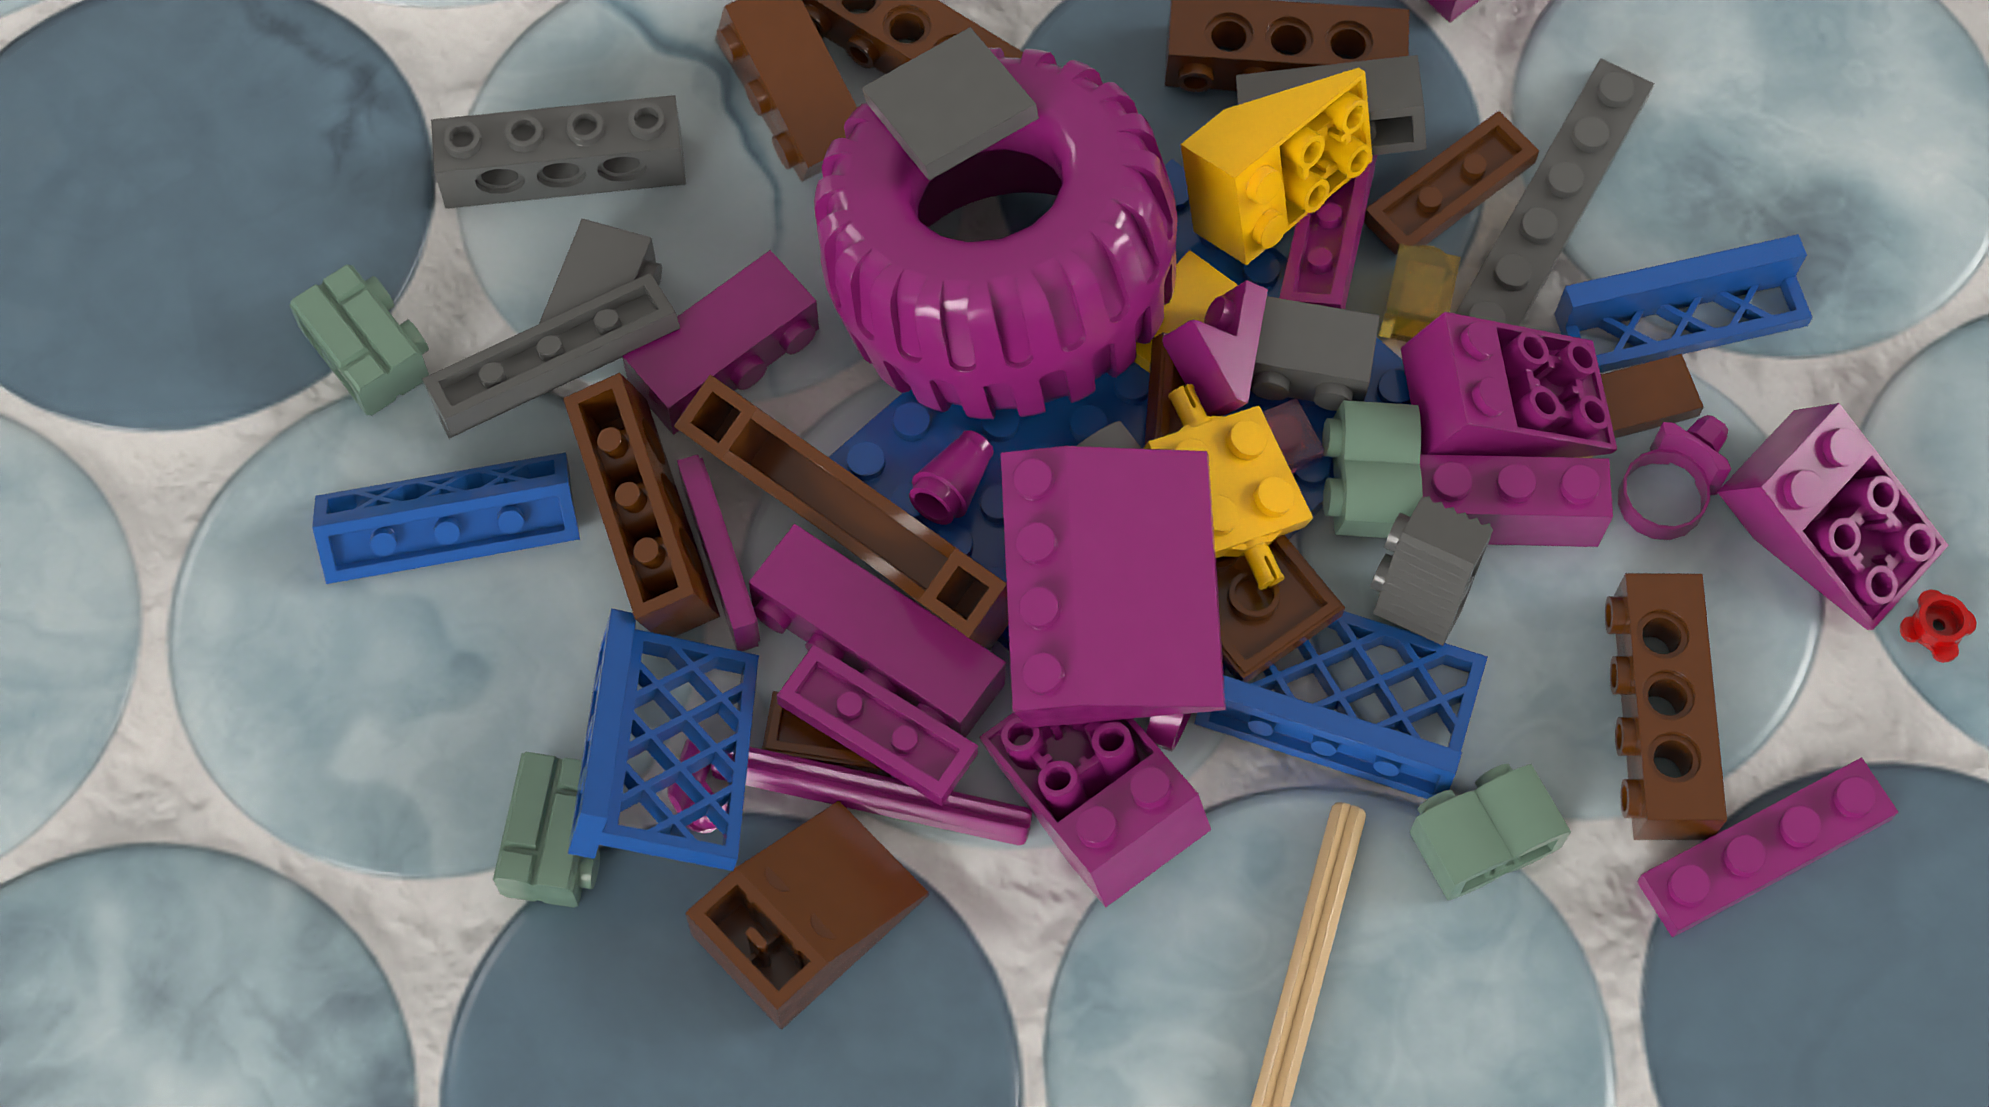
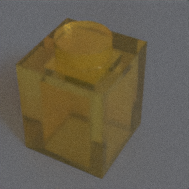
(1418, 290)

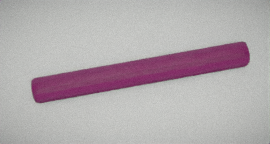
(884, 796)

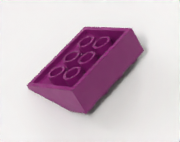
(1111, 584)

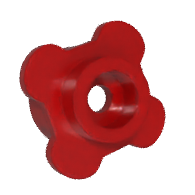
(1947, 610)

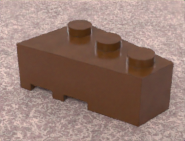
(787, 78)

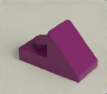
(1222, 350)

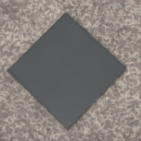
(950, 103)

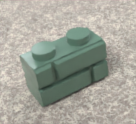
(361, 339)
(537, 834)

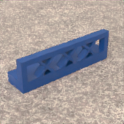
(1685, 284)
(445, 518)

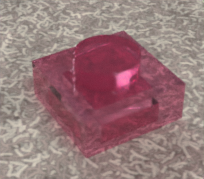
(1294, 435)

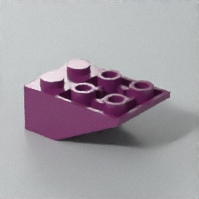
(1506, 391)
(1834, 513)
(1101, 797)

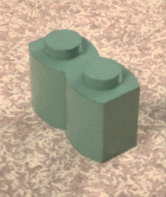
(1374, 466)
(1488, 830)

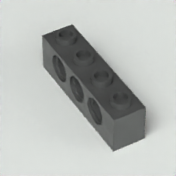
(558, 151)

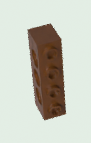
(1263, 27)
(874, 35)
(641, 507)
(1675, 612)

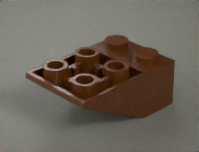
(804, 911)

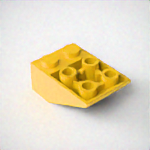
(1275, 161)

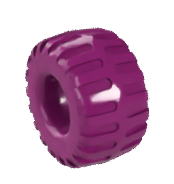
(1015, 313)

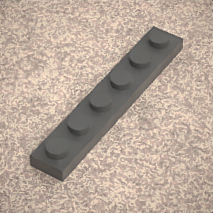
(1557, 196)

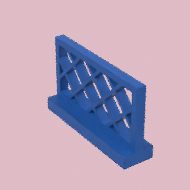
(1339, 736)
(609, 747)

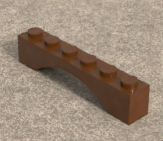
(848, 511)

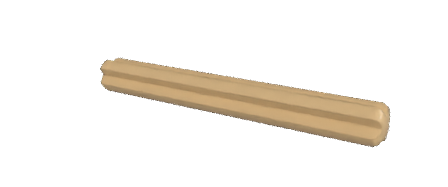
(1309, 957)

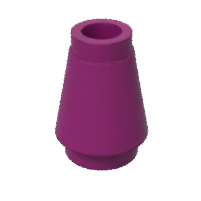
(950, 480)

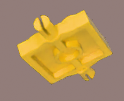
(1249, 479)

